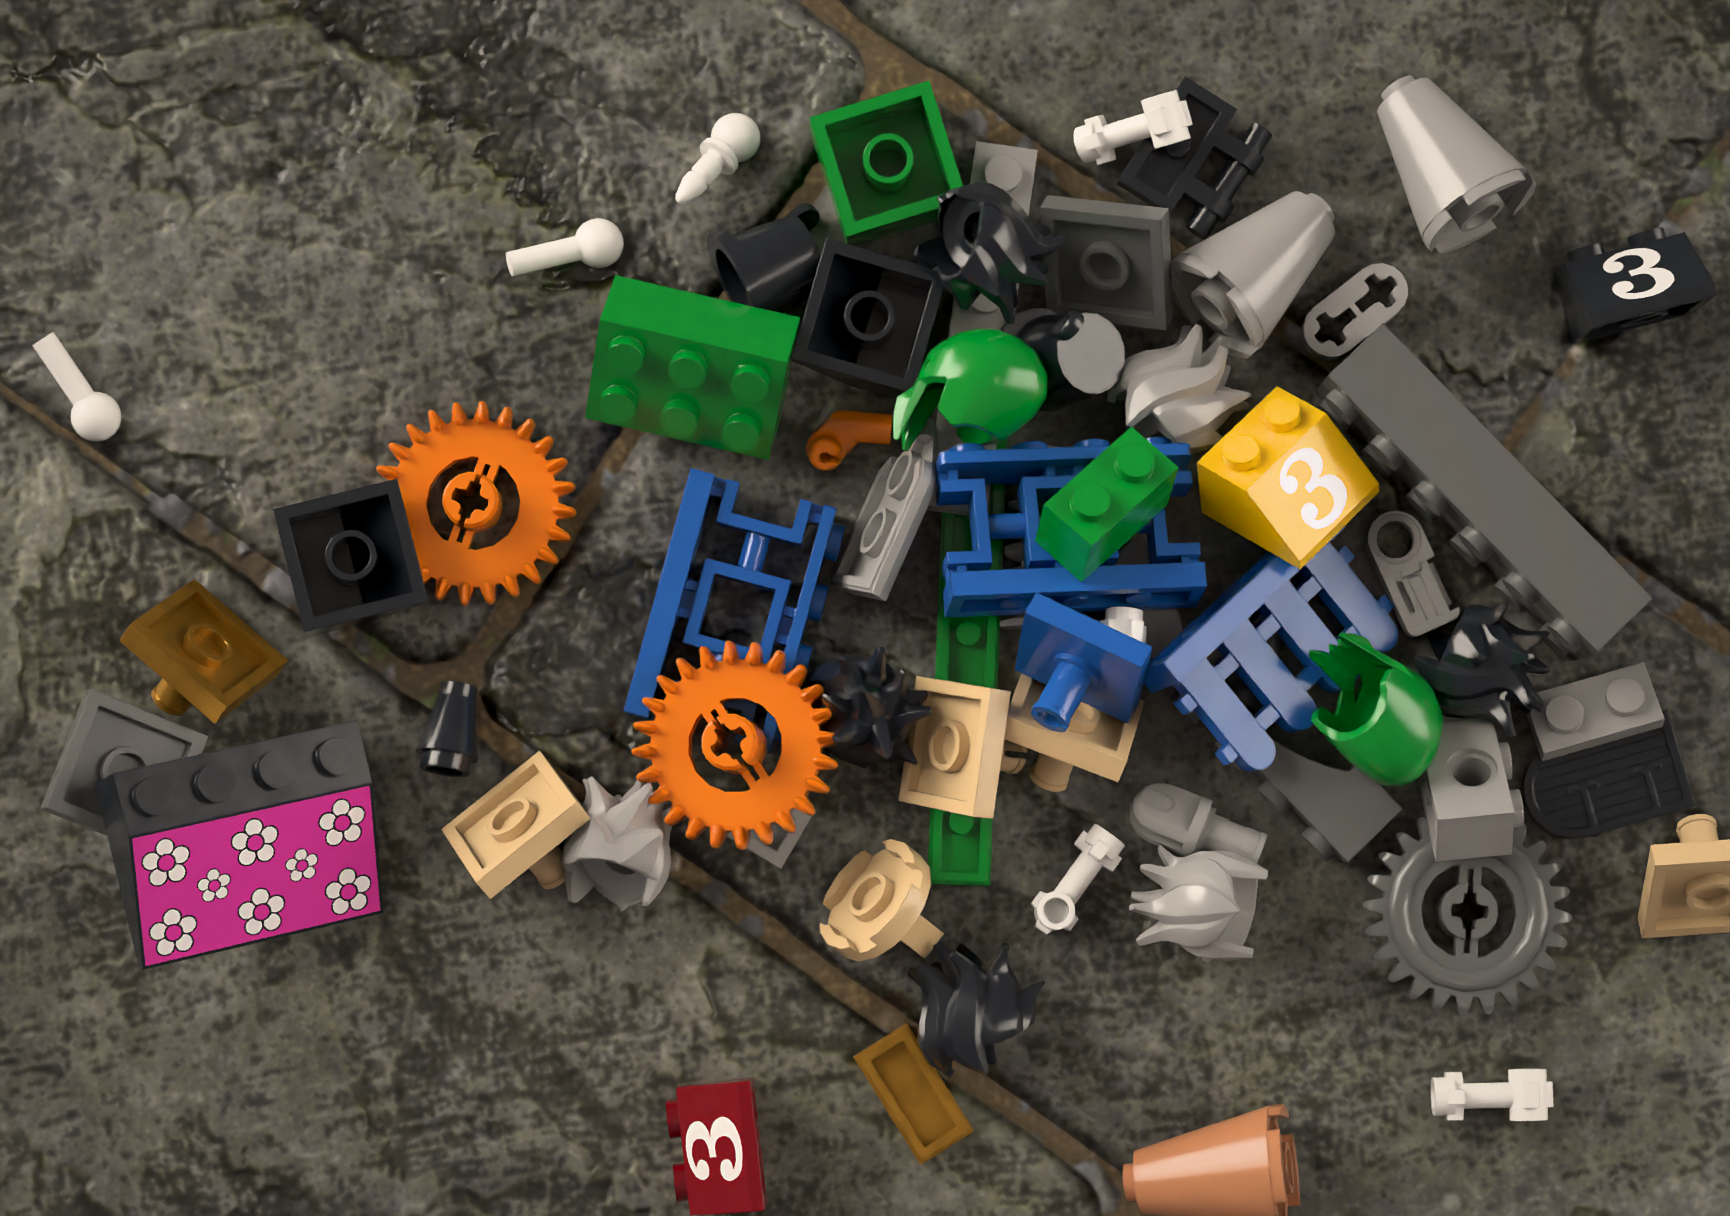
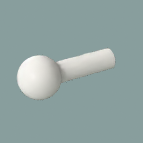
(595, 244)
(93, 413)

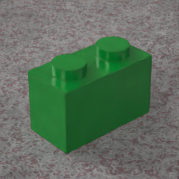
(1106, 504)

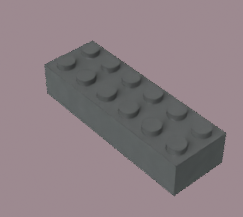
(1480, 495)

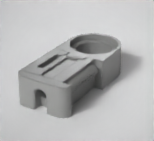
(1409, 580)

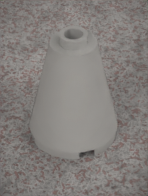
(1448, 165)
(1252, 270)

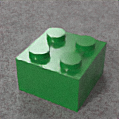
(885, 162)

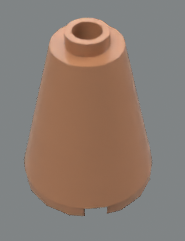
(1219, 1170)

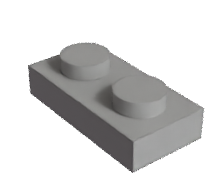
(1595, 712)

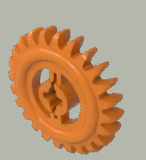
(494, 446)
(701, 695)

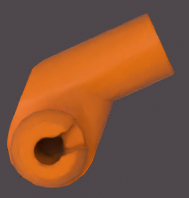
(842, 433)

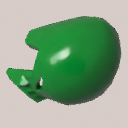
(983, 387)
(1390, 723)

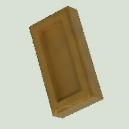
(913, 1094)

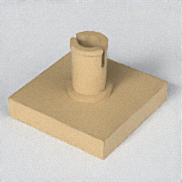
(1090, 742)
(959, 748)
(518, 828)
(1687, 883)

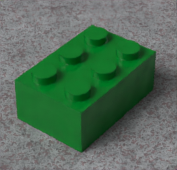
(691, 367)

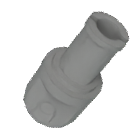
(1189, 823)

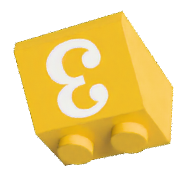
(1284, 478)

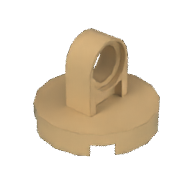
(879, 904)

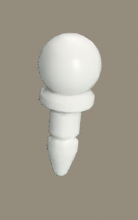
(731, 141)

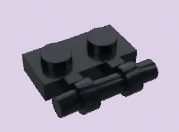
(1169, 172)

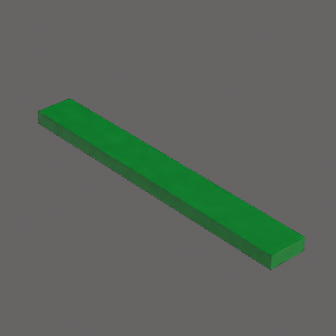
(969, 655)

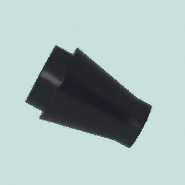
(451, 732)

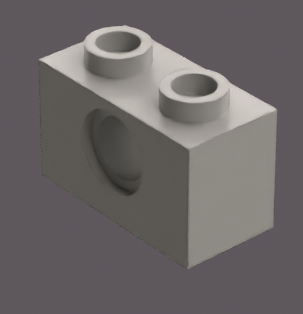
(1469, 793)

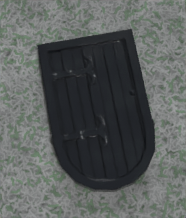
(1608, 785)

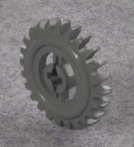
(1466, 973)

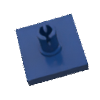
(1079, 664)

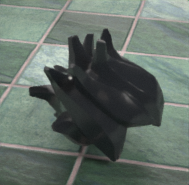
(987, 247)
(1484, 667)
(868, 709)
(970, 1007)

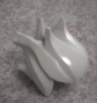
(1180, 391)
(620, 848)
(1202, 903)

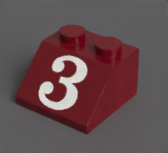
(719, 1147)

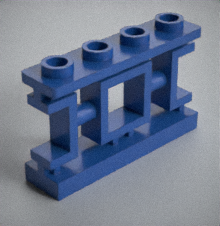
(972, 589)
(689, 599)

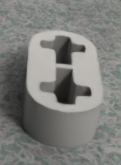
(1343, 301)

